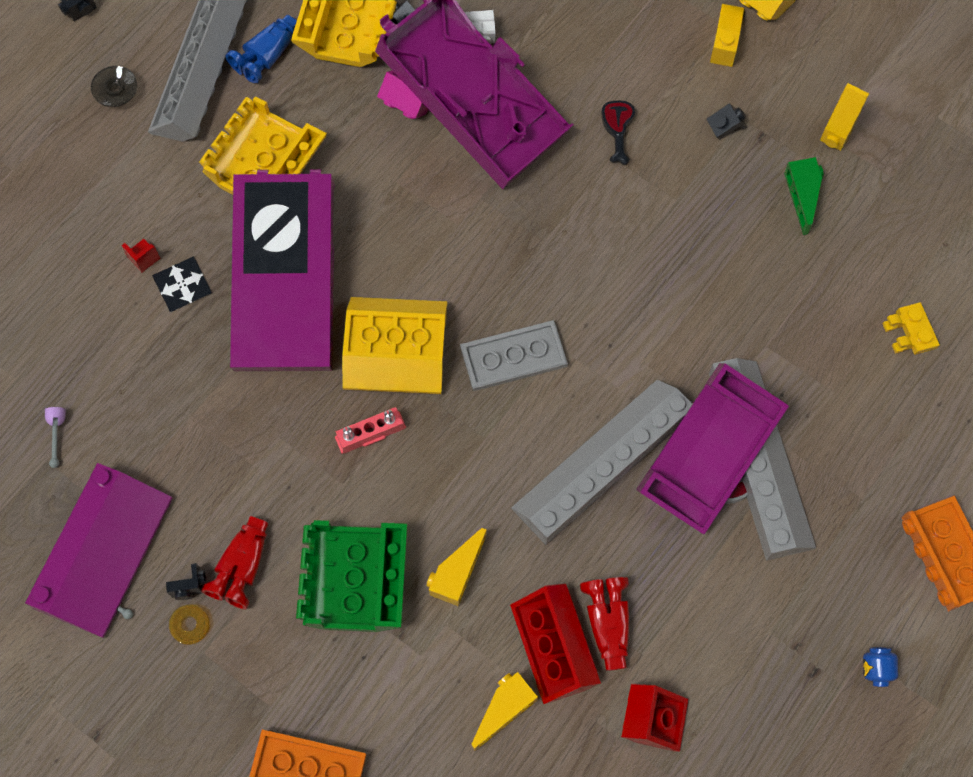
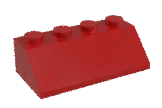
(555, 643)

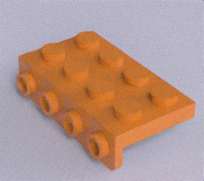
(946, 547)
(296, 757)

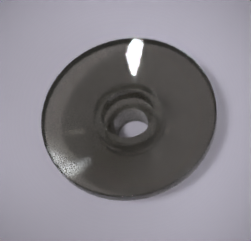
(110, 79)

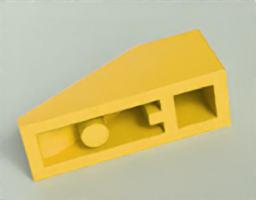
(727, 35)
(844, 117)
(454, 572)
(507, 704)

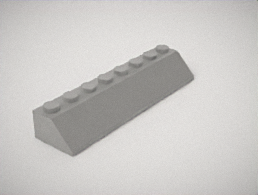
(196, 69)
(602, 460)
(772, 489)

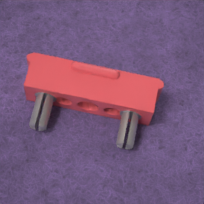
(347, 438)

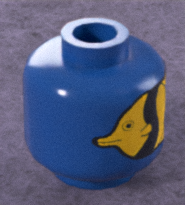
(880, 666)

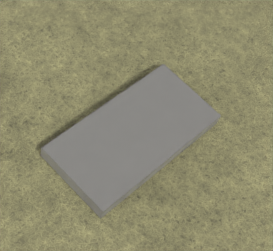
(513, 355)

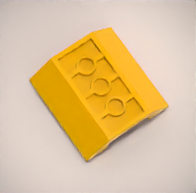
(394, 345)

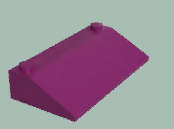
(712, 447)
(99, 550)

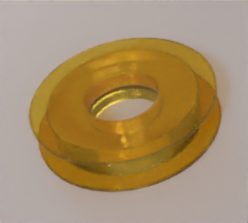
(194, 636)

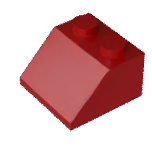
(654, 717)

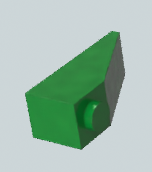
(804, 184)

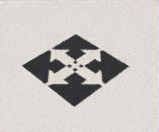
(181, 284)

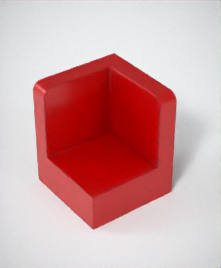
(142, 254)

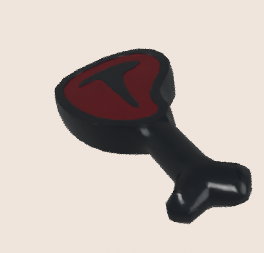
(616, 118)

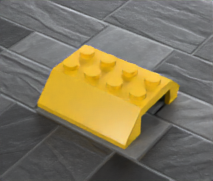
(342, 29)
(259, 143)

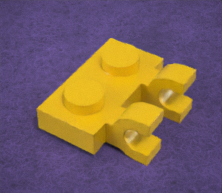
(917, 329)

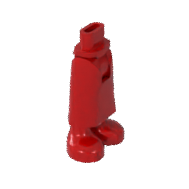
(239, 564)
(609, 620)

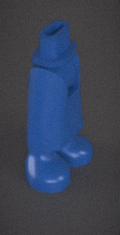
(263, 49)

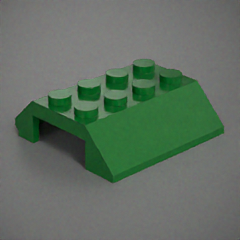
(352, 577)

